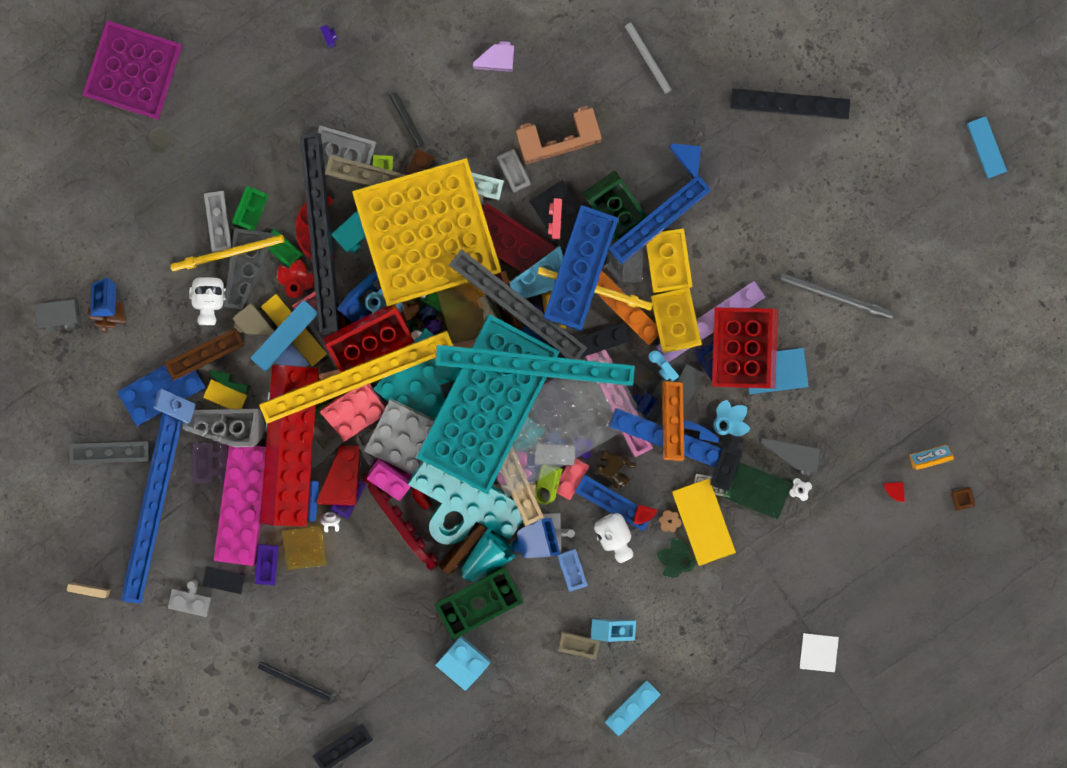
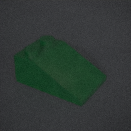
(614, 198)

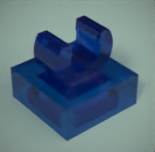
(645, 403)

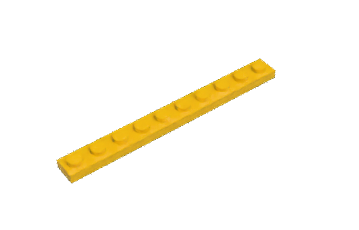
(353, 377)

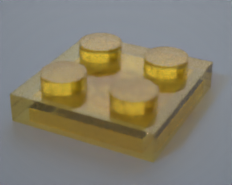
(304, 547)

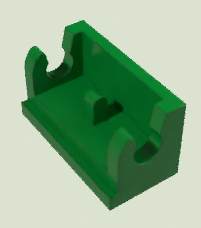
(250, 208)

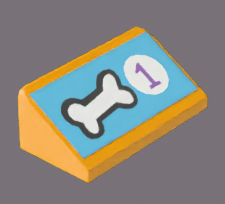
(931, 457)

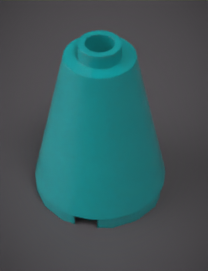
(487, 556)

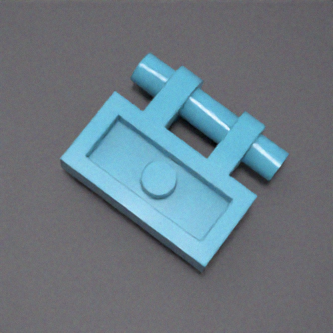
(666, 371)

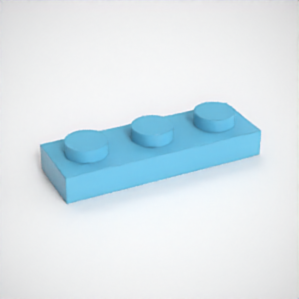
(632, 708)

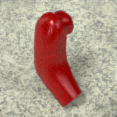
(421, 498)

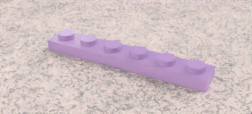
(742, 299)

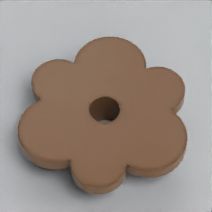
(668, 515)

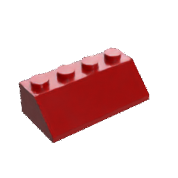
(369, 338)

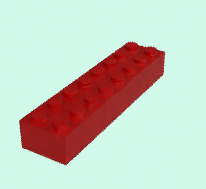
(288, 453)

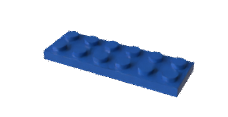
(580, 268)

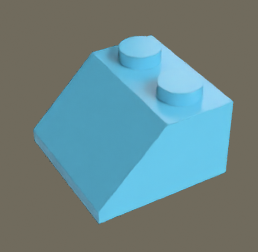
(463, 663)

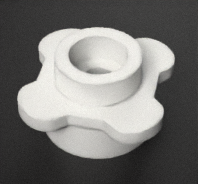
(797, 483)

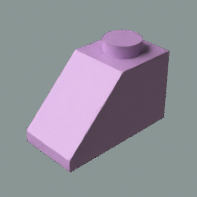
(496, 58)

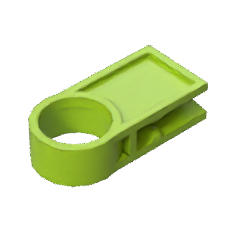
(549, 482)

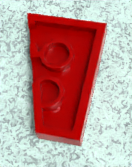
(342, 479)

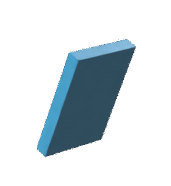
(790, 371)

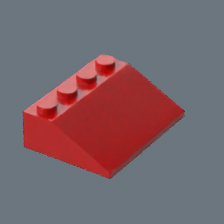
(745, 347)

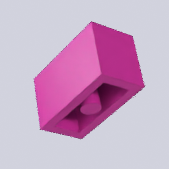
(389, 479)

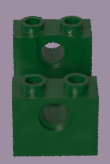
(495, 589)

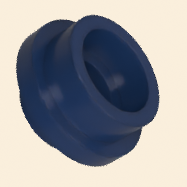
(427, 313)

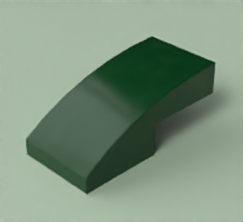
(225, 379)

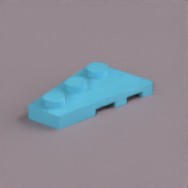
(532, 284)

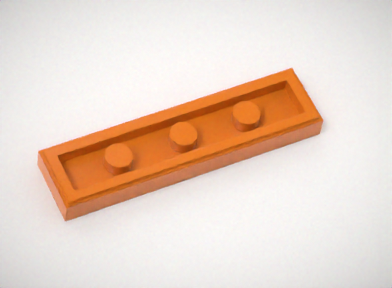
(673, 421)

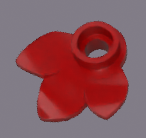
(297, 276)

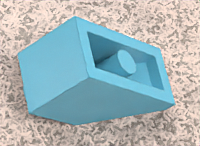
(613, 630)

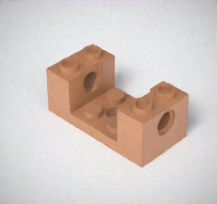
(586, 129)

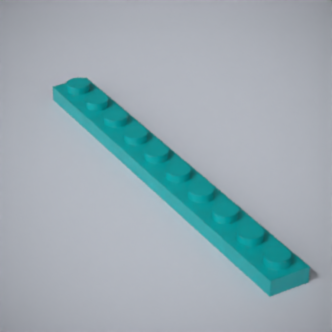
(534, 365)

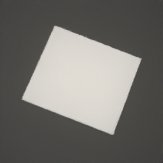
(819, 652)

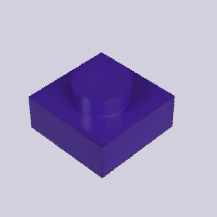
(329, 36)

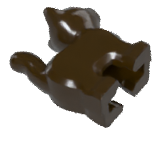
(612, 468)

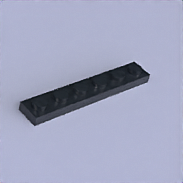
(790, 104)

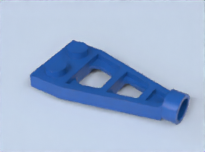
(351, 307)

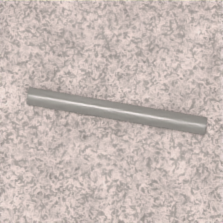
(648, 58)

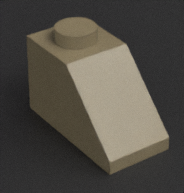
(252, 322)

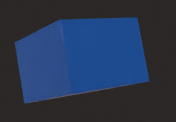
(688, 156)

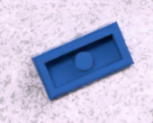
(103, 298)

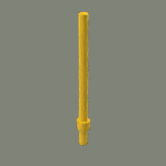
(191, 262)
(631, 300)

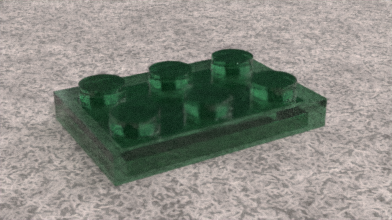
(758, 491)

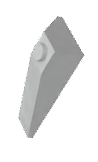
(229, 426)

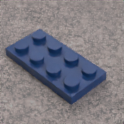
(141, 395)

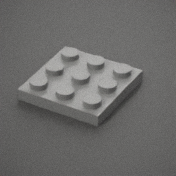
(399, 436)

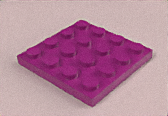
(132, 70)

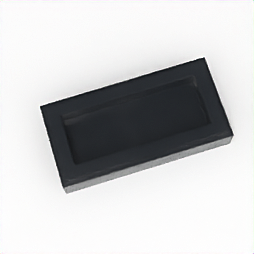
(223, 580)

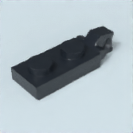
(727, 465)

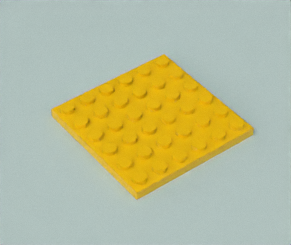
(419, 228)

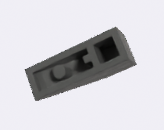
(796, 455)

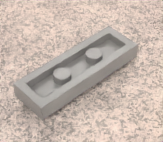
(218, 221)

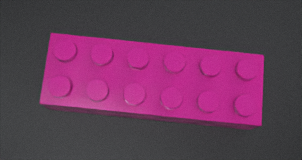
(241, 506)

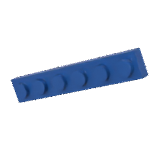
(659, 219)
(653, 433)

